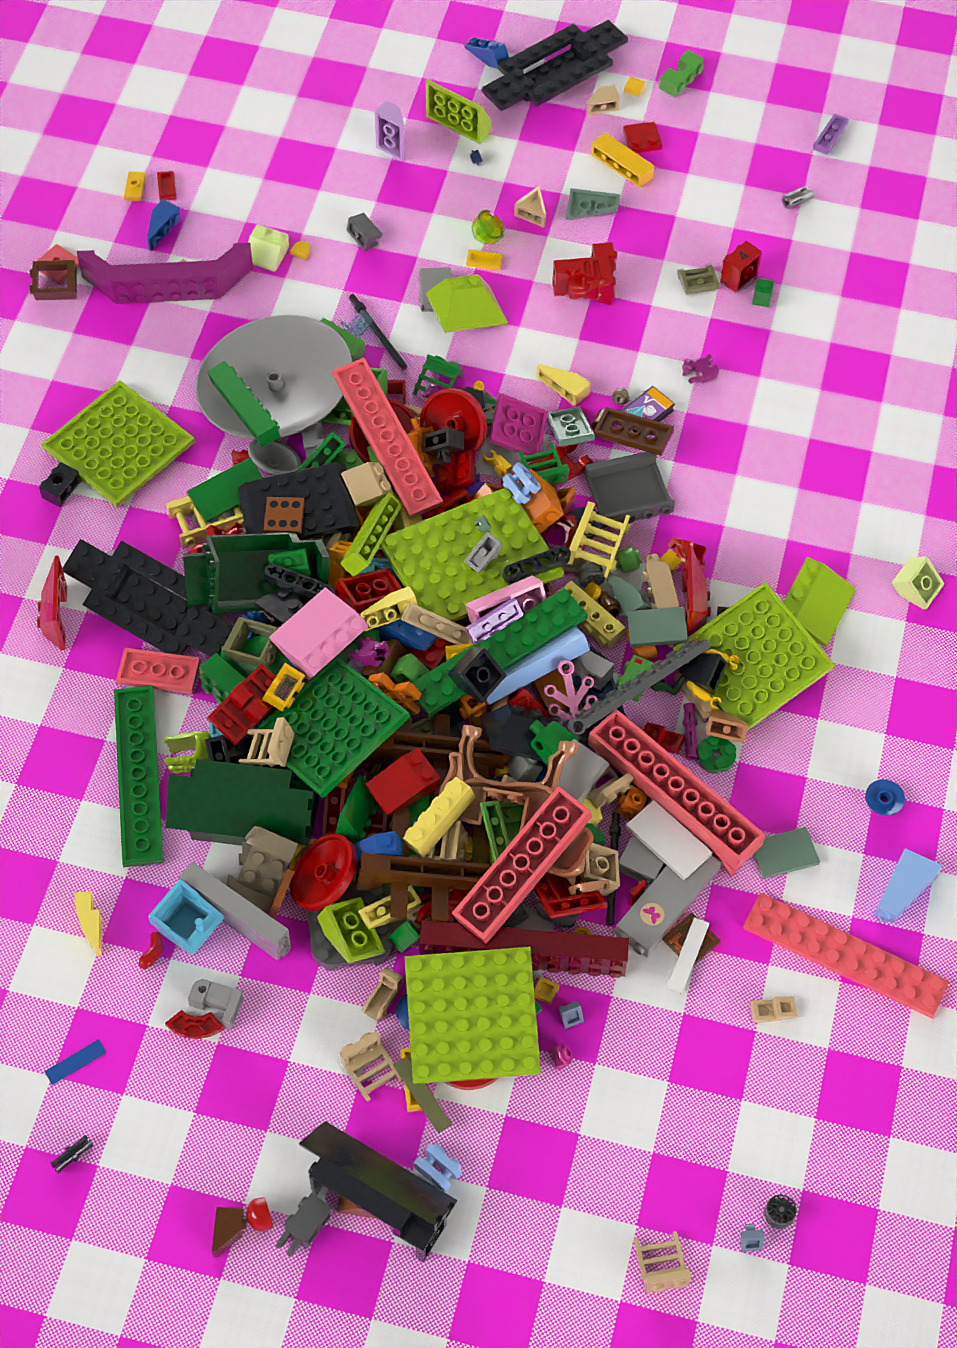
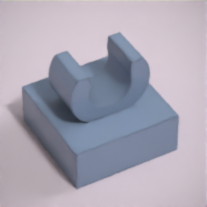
(571, 1014)
(751, 1239)

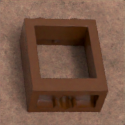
(54, 293)

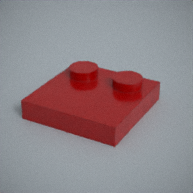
(642, 137)

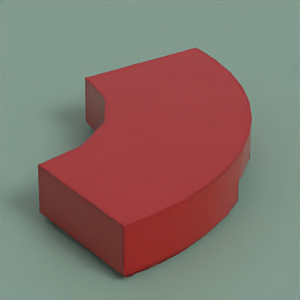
(194, 1026)

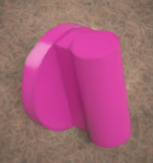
(561, 1055)

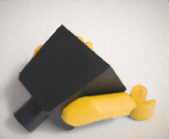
(705, 674)

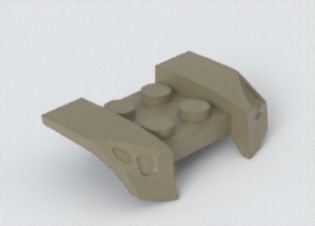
(263, 867)

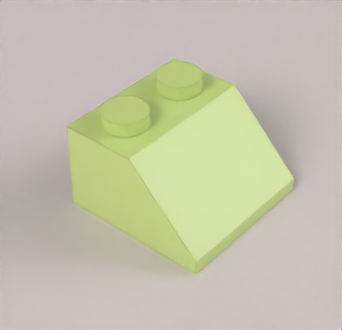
(268, 247)
(918, 582)

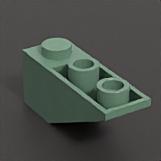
(627, 595)

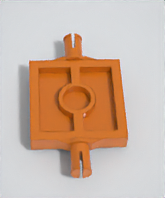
(416, 439)

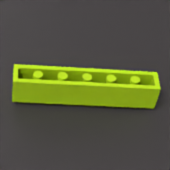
(371, 534)

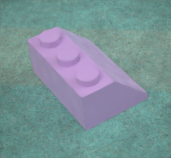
(390, 130)

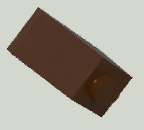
(227, 1228)

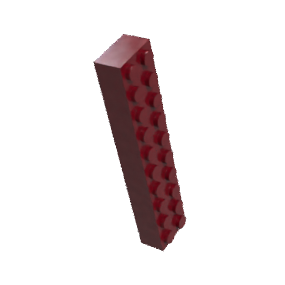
(549, 949)

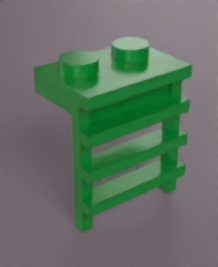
(439, 366)
(553, 476)

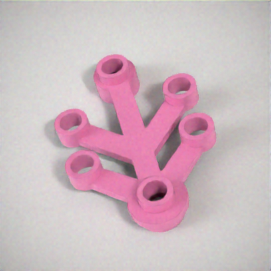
(571, 700)

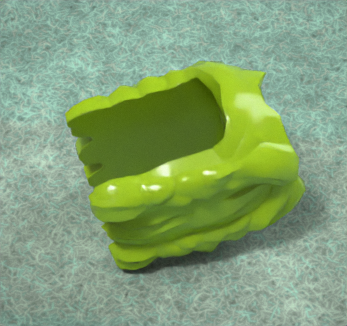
(186, 742)

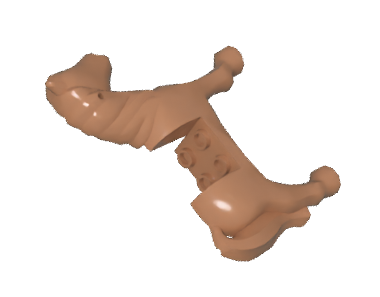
(572, 860)

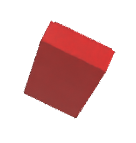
(166, 185)

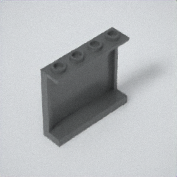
(628, 487)

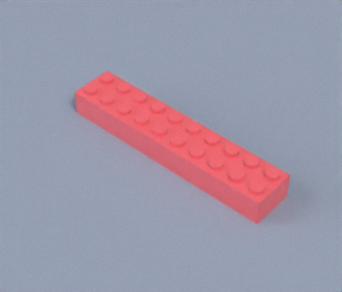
(676, 789)

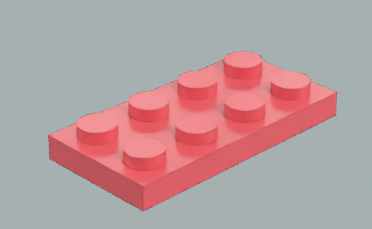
(158, 669)

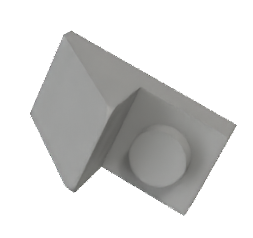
(484, 551)

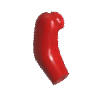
(153, 952)

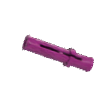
(689, 711)

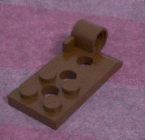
(609, 417)

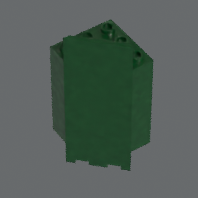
(233, 569)
(229, 799)

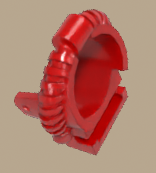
(569, 524)
(680, 547)

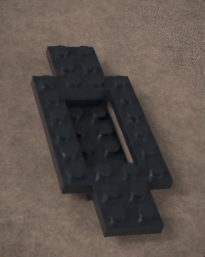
(583, 60)
(142, 604)

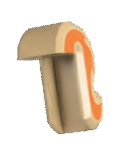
(383, 994)

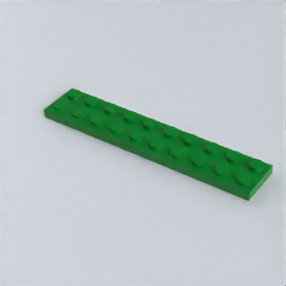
(506, 646)
(138, 777)

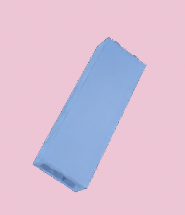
(540, 662)

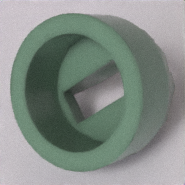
(483, 524)

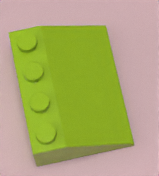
(456, 113)
(819, 600)

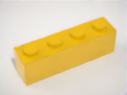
(622, 160)

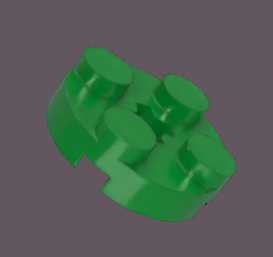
(715, 744)

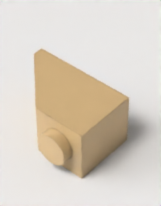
(603, 100)

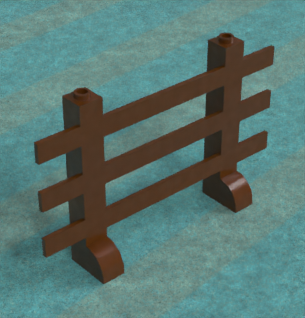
(438, 874)

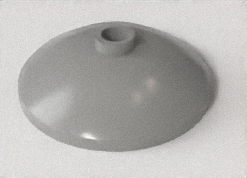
(274, 458)

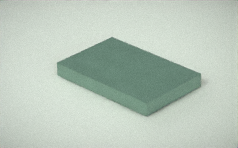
(570, 426)
(657, 626)
(786, 853)

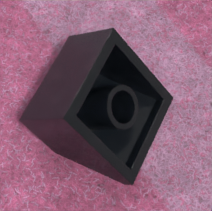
(477, 673)

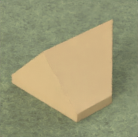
(531, 208)

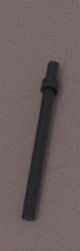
(358, 306)
(615, 833)

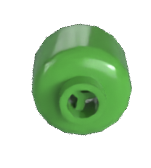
(628, 559)

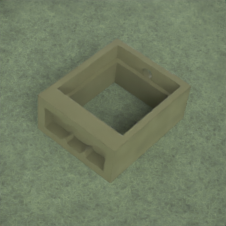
(238, 637)

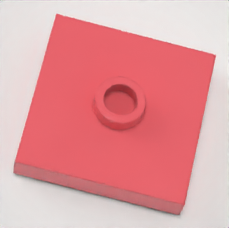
(57, 253)

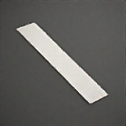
(688, 955)

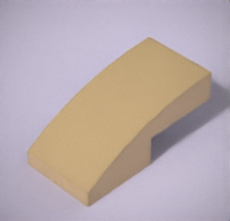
(773, 1010)

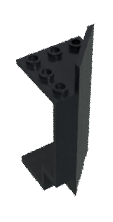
(378, 1187)

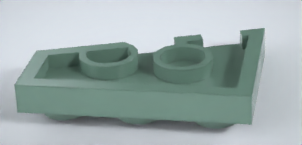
(591, 203)

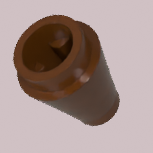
(609, 604)

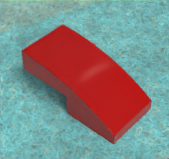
(669, 740)

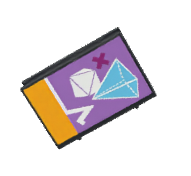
(650, 405)

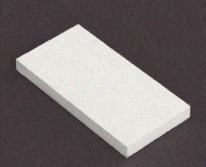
(668, 840)

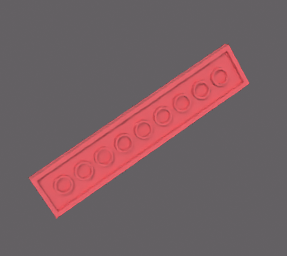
(387, 438)
(846, 955)

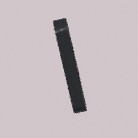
(535, 562)
(297, 586)

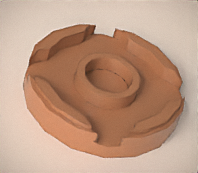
(589, 887)

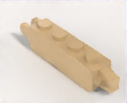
(659, 584)

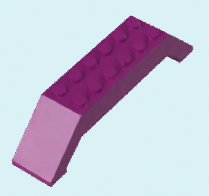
(167, 280)

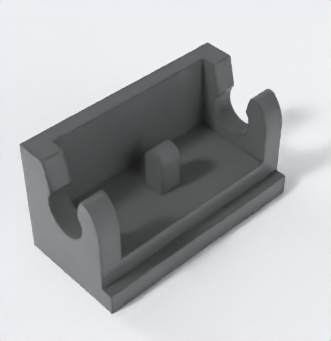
(363, 231)

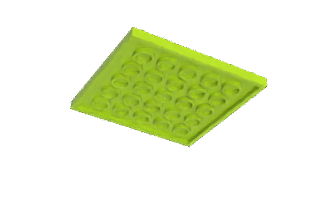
(118, 443)
(773, 653)
(472, 1015)

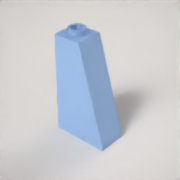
(907, 882)

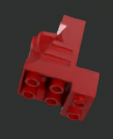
(587, 276)

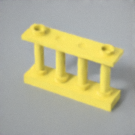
(183, 506)
(585, 527)

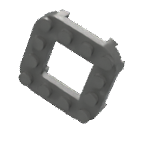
(326, 954)

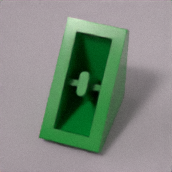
(403, 936)

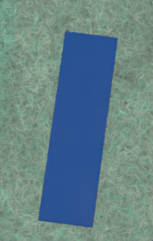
(75, 1062)

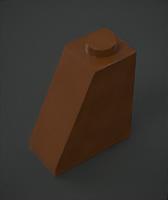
(396, 650)

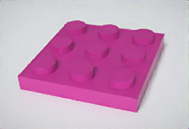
(518, 425)

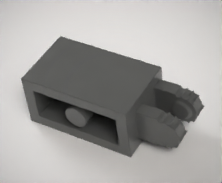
(305, 1223)

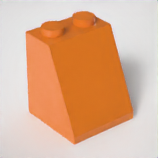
(543, 506)

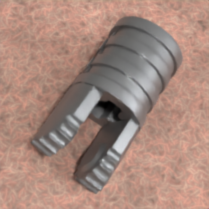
(797, 197)

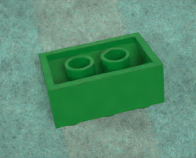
(357, 812)

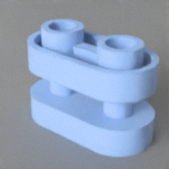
(511, 483)
(436, 1155)

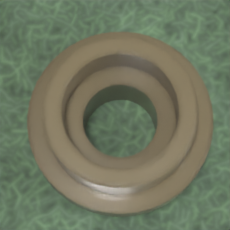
(620, 396)

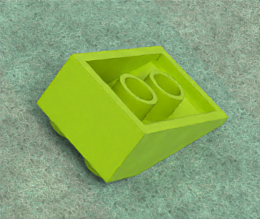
(348, 931)

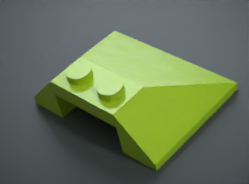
(465, 304)

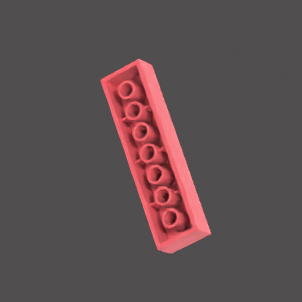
(522, 864)

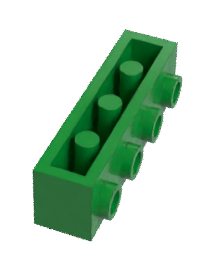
(324, 452)

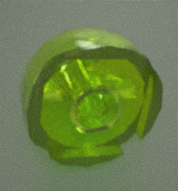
(487, 228)

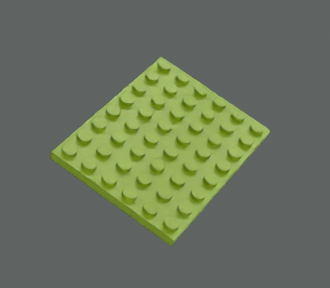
(434, 552)

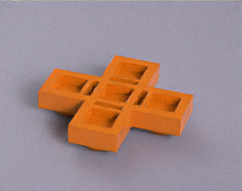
(402, 693)

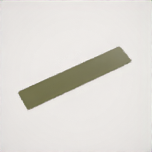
(423, 1096)

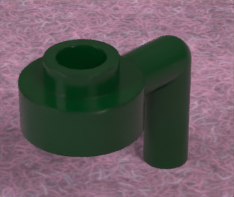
(663, 685)

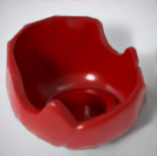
(259, 1215)

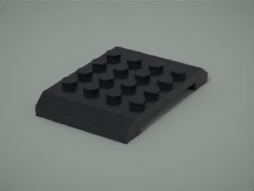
(326, 497)

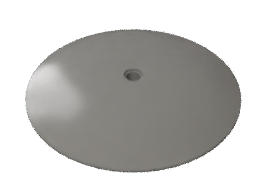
(285, 365)

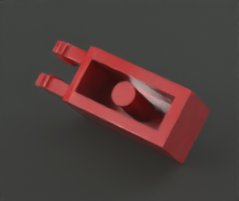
(452, 500)

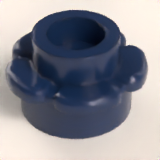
(476, 157)

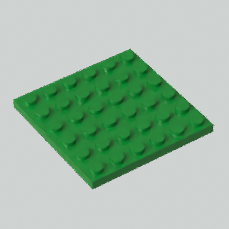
(336, 725)

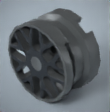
(590, 573)
(780, 1212)

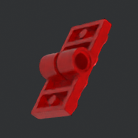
(243, 706)

